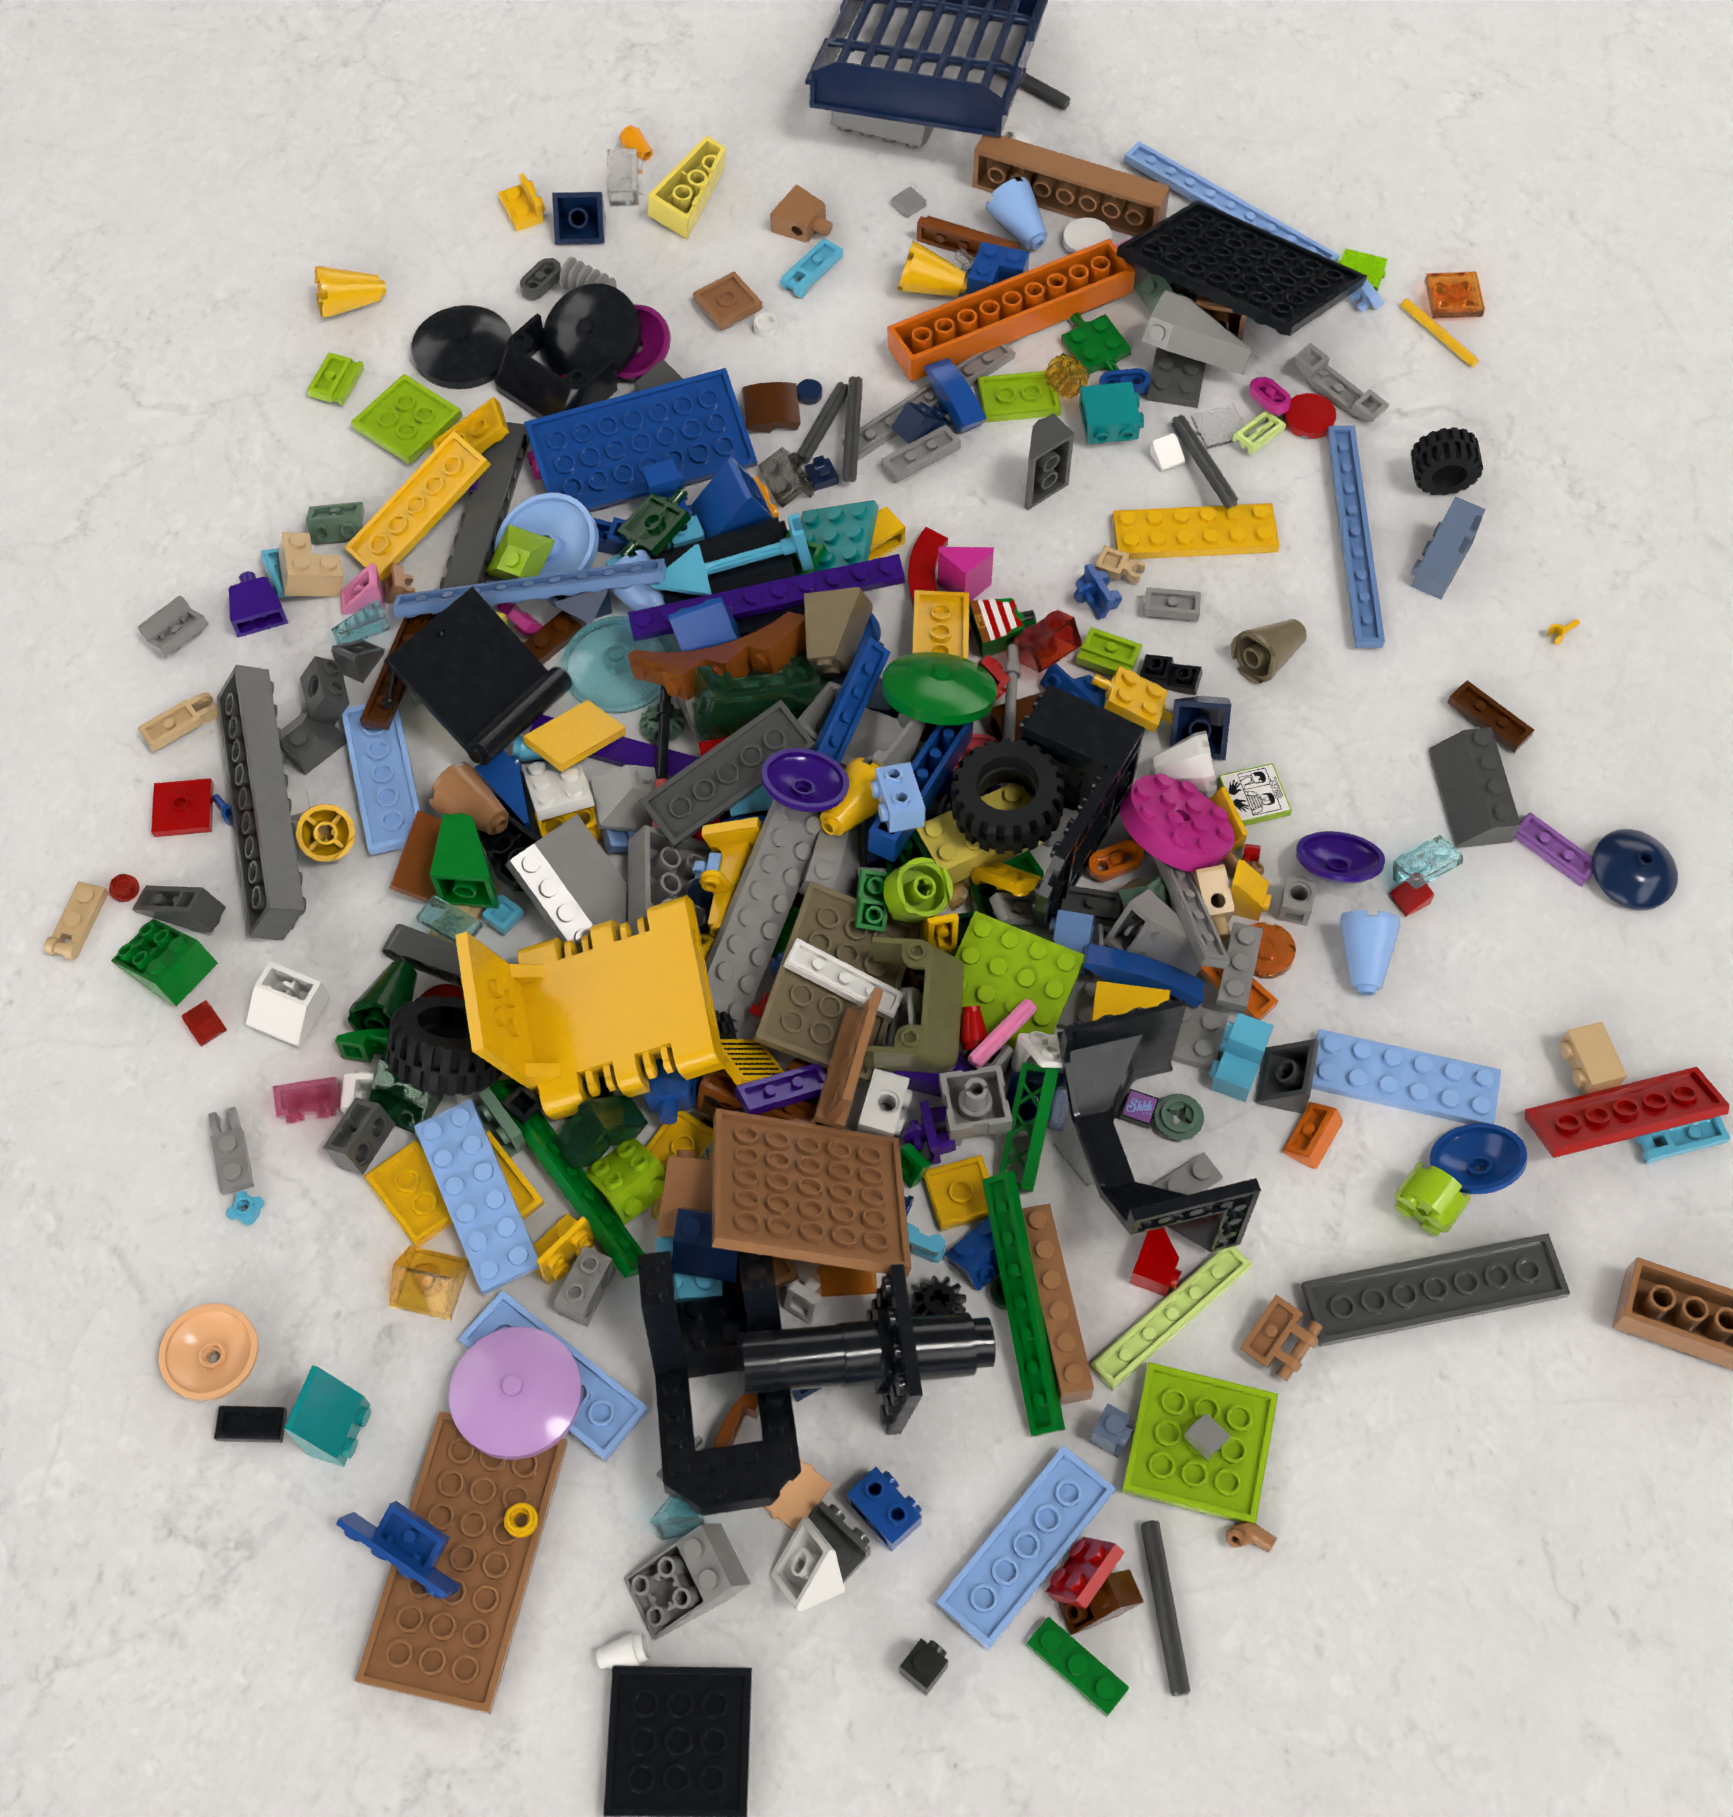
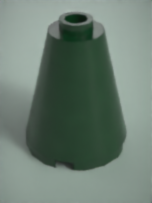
(383, 997)

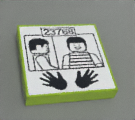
(1256, 794)

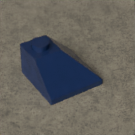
(1200, 715)

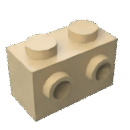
(1592, 1058)

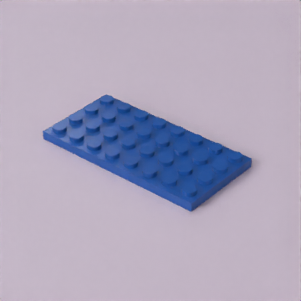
(602, 446)

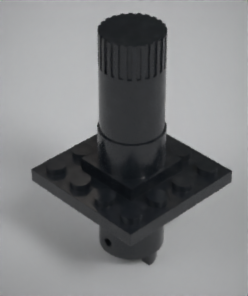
(884, 1352)

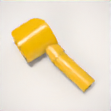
(1561, 630)

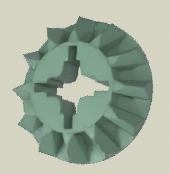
(649, 724)
(1173, 1105)

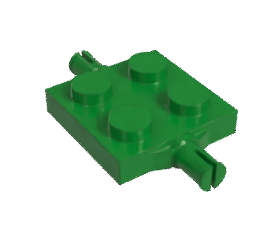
(1095, 343)

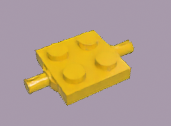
(1134, 698)

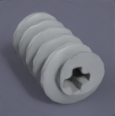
(577, 274)

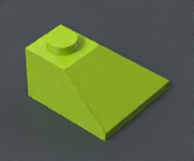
(519, 554)

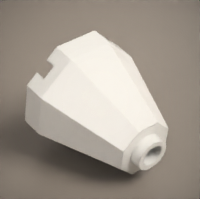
(1187, 761)

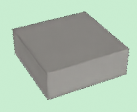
(909, 202)

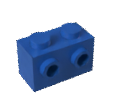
(885, 1508)

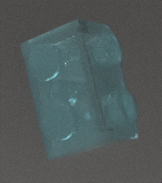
(1426, 862)

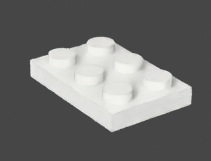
(557, 791)

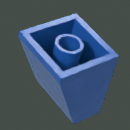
(730, 501)

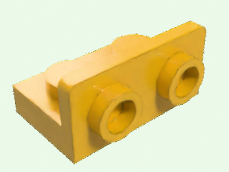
(522, 204)

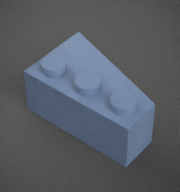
(1448, 548)

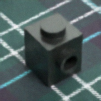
(924, 1665)

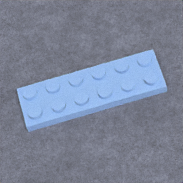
(382, 780)
(1406, 1079)
(477, 1196)
(606, 1409)
(1025, 1547)

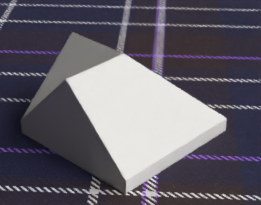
(808, 1568)

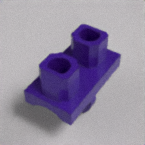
(918, 1134)

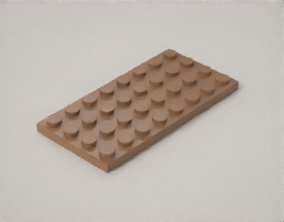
(460, 1644)

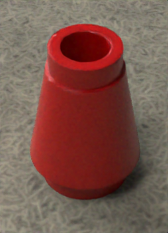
(972, 1027)

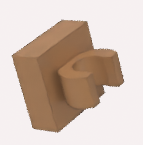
(396, 582)

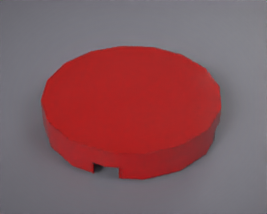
(1310, 415)

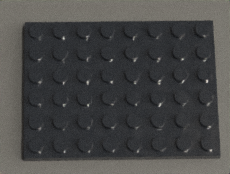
(1242, 267)

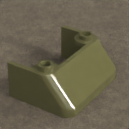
(934, 1043)

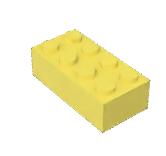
(950, 846)

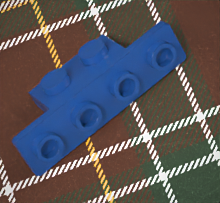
(1078, 687)
(406, 1543)

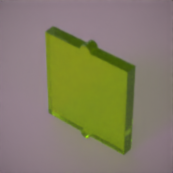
(1367, 264)

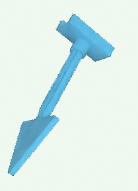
(690, 573)

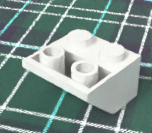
(286, 1003)

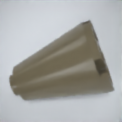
(1267, 649)

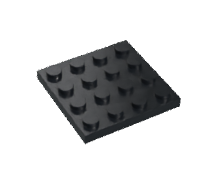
(678, 1742)

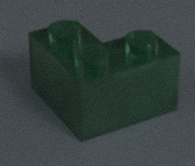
(597, 1127)

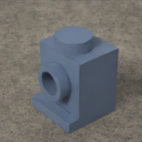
(1112, 1431)

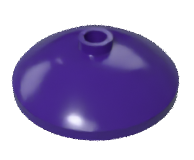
(804, 780)
(1340, 857)

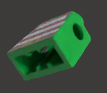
(997, 623)

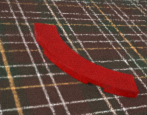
(924, 562)

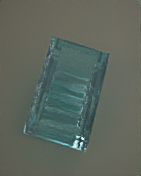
(363, 624)

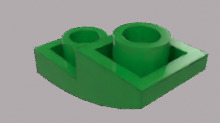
(870, 904)

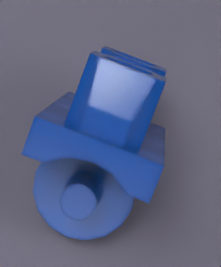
(1094, 591)

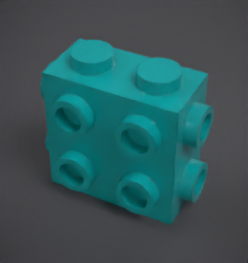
(1110, 412)

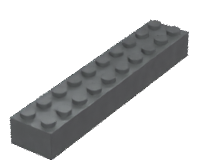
(260, 804)

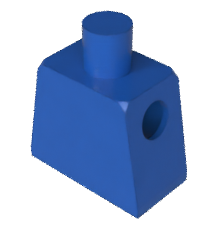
(671, 1094)

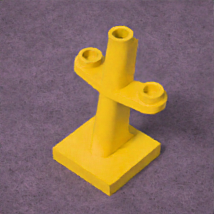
(735, 842)

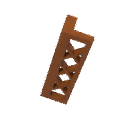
(956, 237)
(722, 1088)

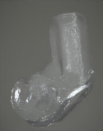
(965, 260)

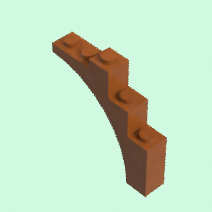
(759, 651)

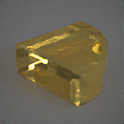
(960, 894)

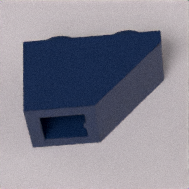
(918, 421)

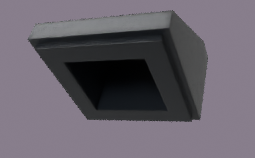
(522, 1103)

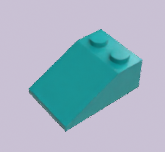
(327, 1418)

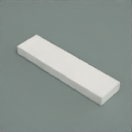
(841, 977)

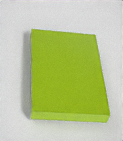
(1017, 396)

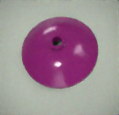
(655, 343)

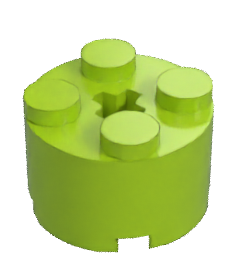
(903, 885)
(1431, 1198)

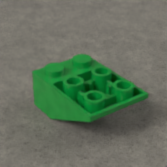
(165, 961)

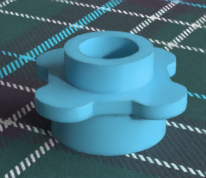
(247, 1216)

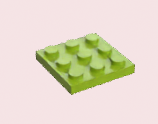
(406, 418)

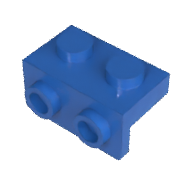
(976, 1256)

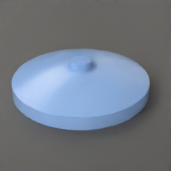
(562, 520)

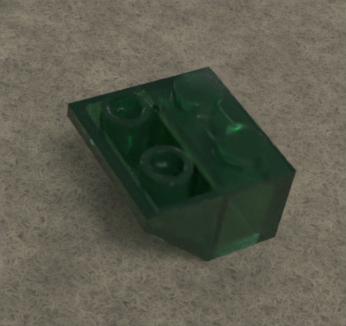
(400, 1101)

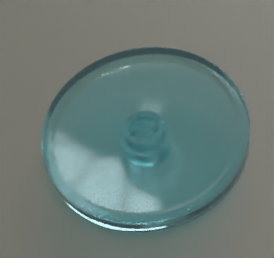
(601, 668)

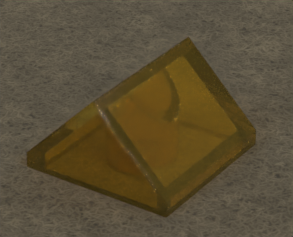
(427, 1282)

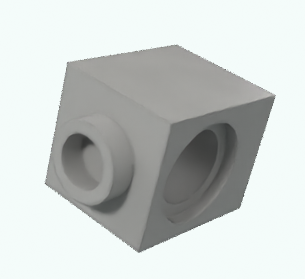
(1295, 910)

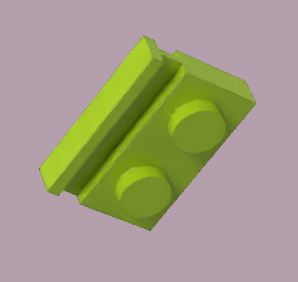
(335, 379)
(1107, 651)

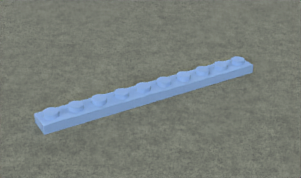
(1198, 188)

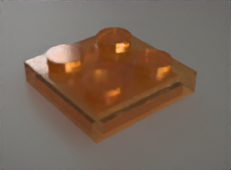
(1454, 295)

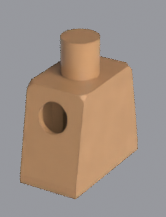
(800, 216)

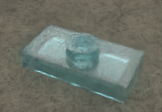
(447, 919)

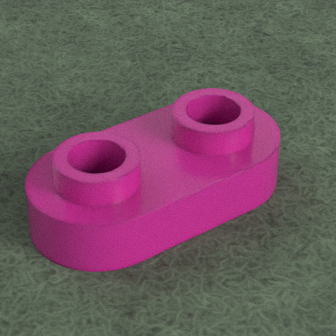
(1270, 395)

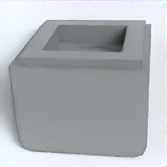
(1206, 1436)

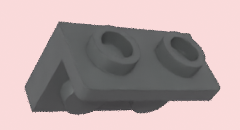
(849, 1544)

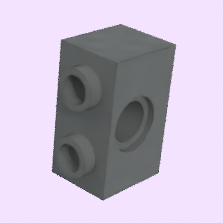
(324, 690)

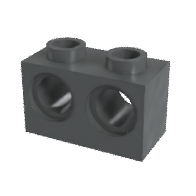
(359, 1136)

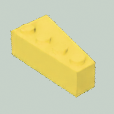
(687, 188)

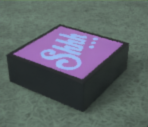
(1139, 1108)

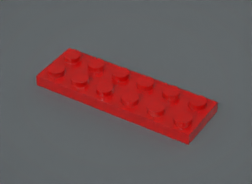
(1626, 1112)

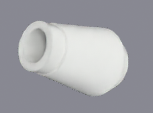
(626, 1651)

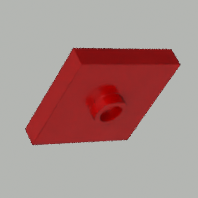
(182, 807)

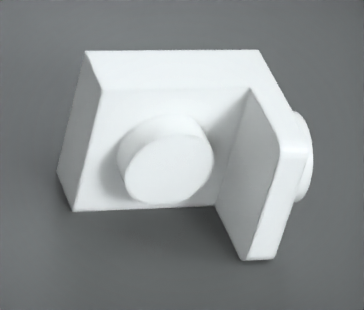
(355, 1086)

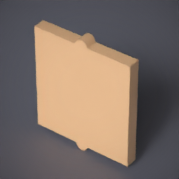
(799, 1497)

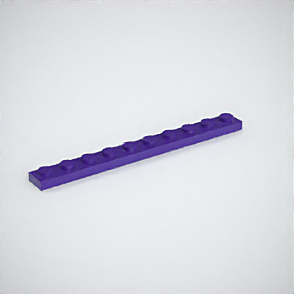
(775, 594)

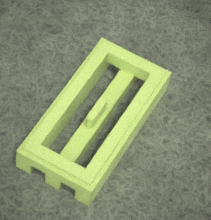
(1248, 442)

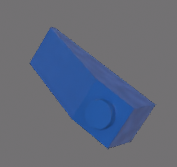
(506, 783)

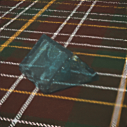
(675, 1519)

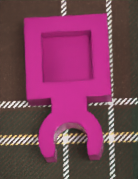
(523, 621)

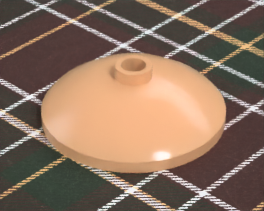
(197, 1337)

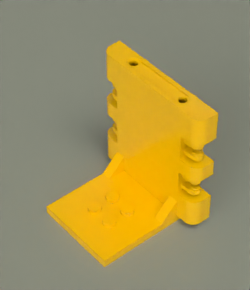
(595, 1012)

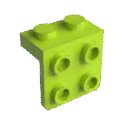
(628, 1179)

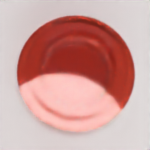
(124, 888)

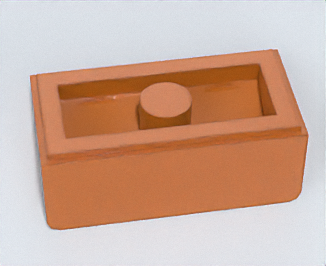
(1313, 1134)

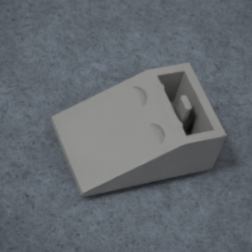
(1155, 932)
(687, 1579)

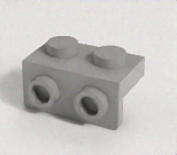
(172, 626)

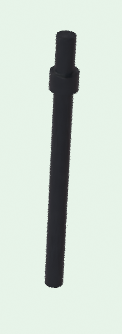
(664, 713)

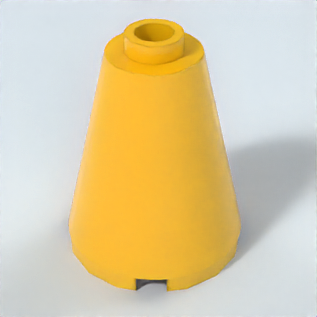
(931, 274)
(345, 290)
(858, 803)

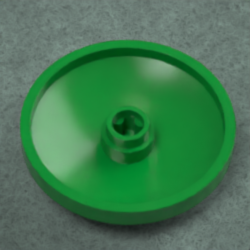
(939, 688)

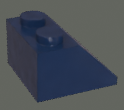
(694, 1249)

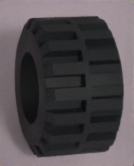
(1446, 461)

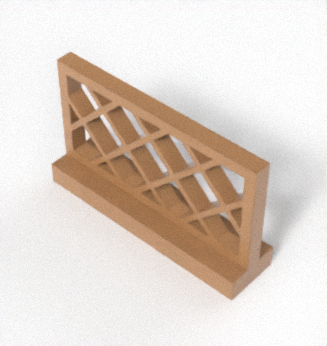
(847, 1062)

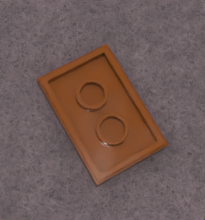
(416, 859)

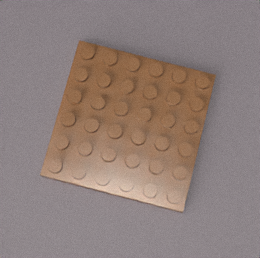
(808, 1193)

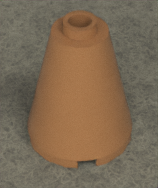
(465, 792)

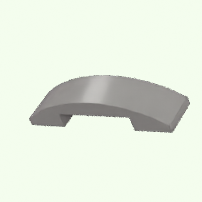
(1337, 389)

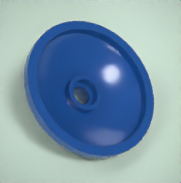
(1480, 1157)

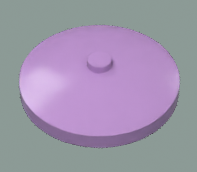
(515, 1393)

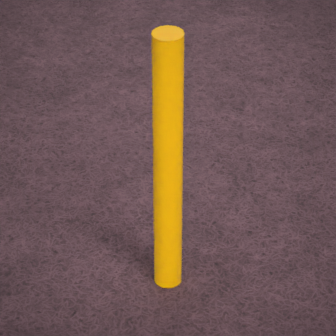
(1439, 332)

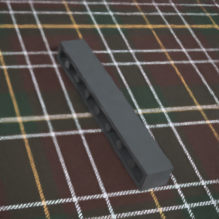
(487, 510)

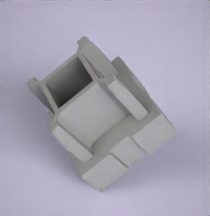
(975, 1103)

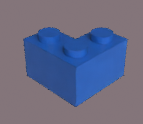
(995, 265)
(664, 480)

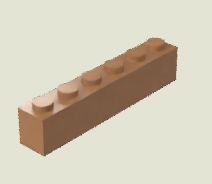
(1057, 1306)

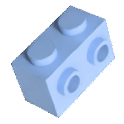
(898, 797)

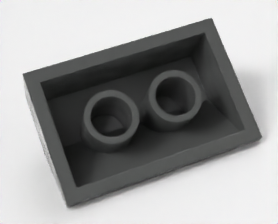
(1048, 459)

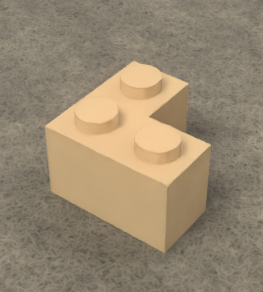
(308, 572)

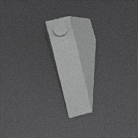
(1191, 332)

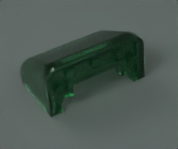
(729, 703)

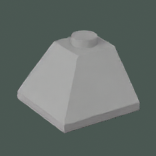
(618, 797)

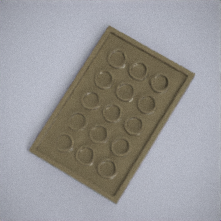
(807, 1017)

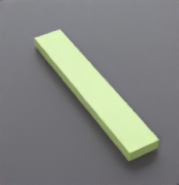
(1170, 1316)

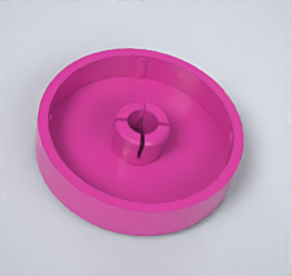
(1176, 823)

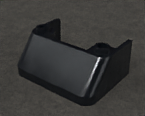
(539, 388)

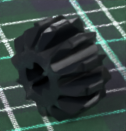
(948, 1295)

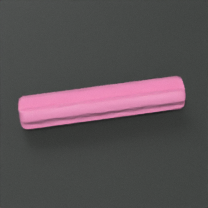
(1002, 1033)

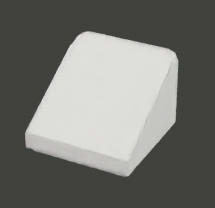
(1167, 452)

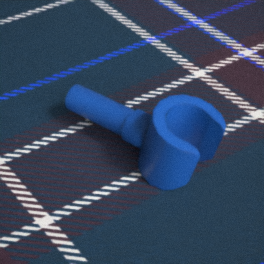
(226, 809)

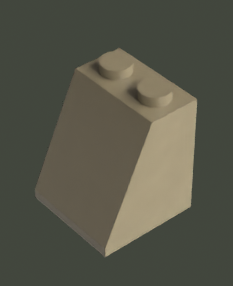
(835, 628)

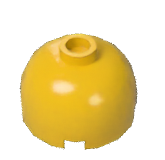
(325, 832)

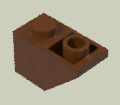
(1113, 1599)

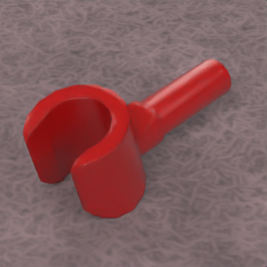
(1251, 853)

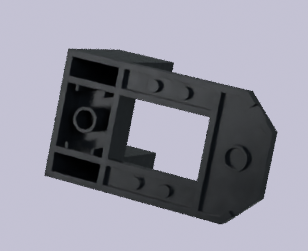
(1098, 767)
(700, 1341)

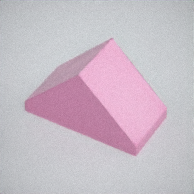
(362, 591)

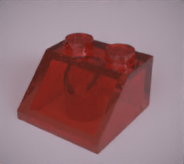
(1048, 641)

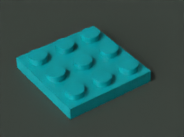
(843, 530)

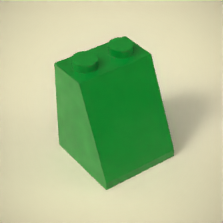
(460, 865)

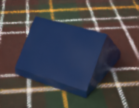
(579, 217)

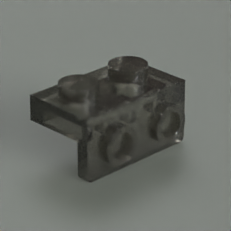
(785, 476)

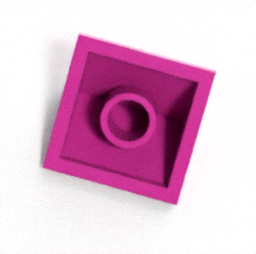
(965, 569)

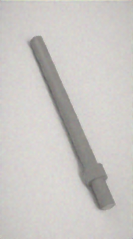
(1013, 670)

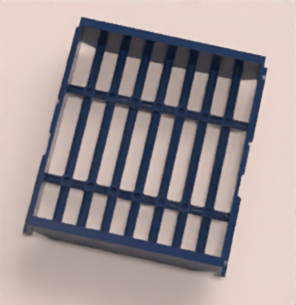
(922, 97)

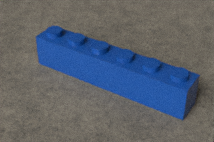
(931, 771)

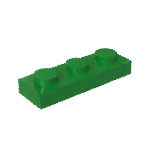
(1077, 1666)

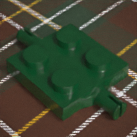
(654, 523)

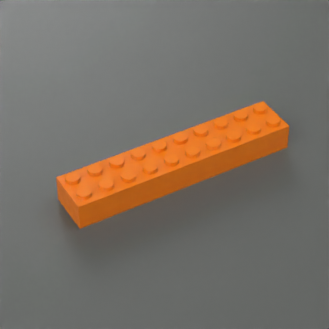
(1011, 309)

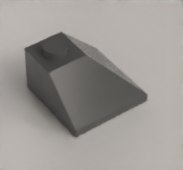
(310, 742)

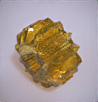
(1066, 375)

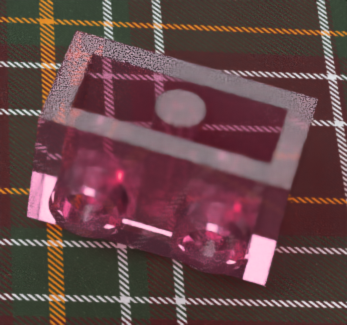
(307, 1098)

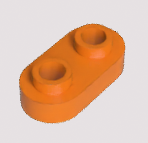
(1113, 860)

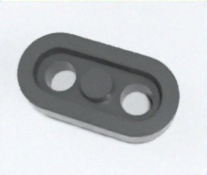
(540, 278)

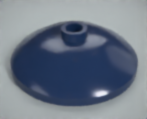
(1624, 874)

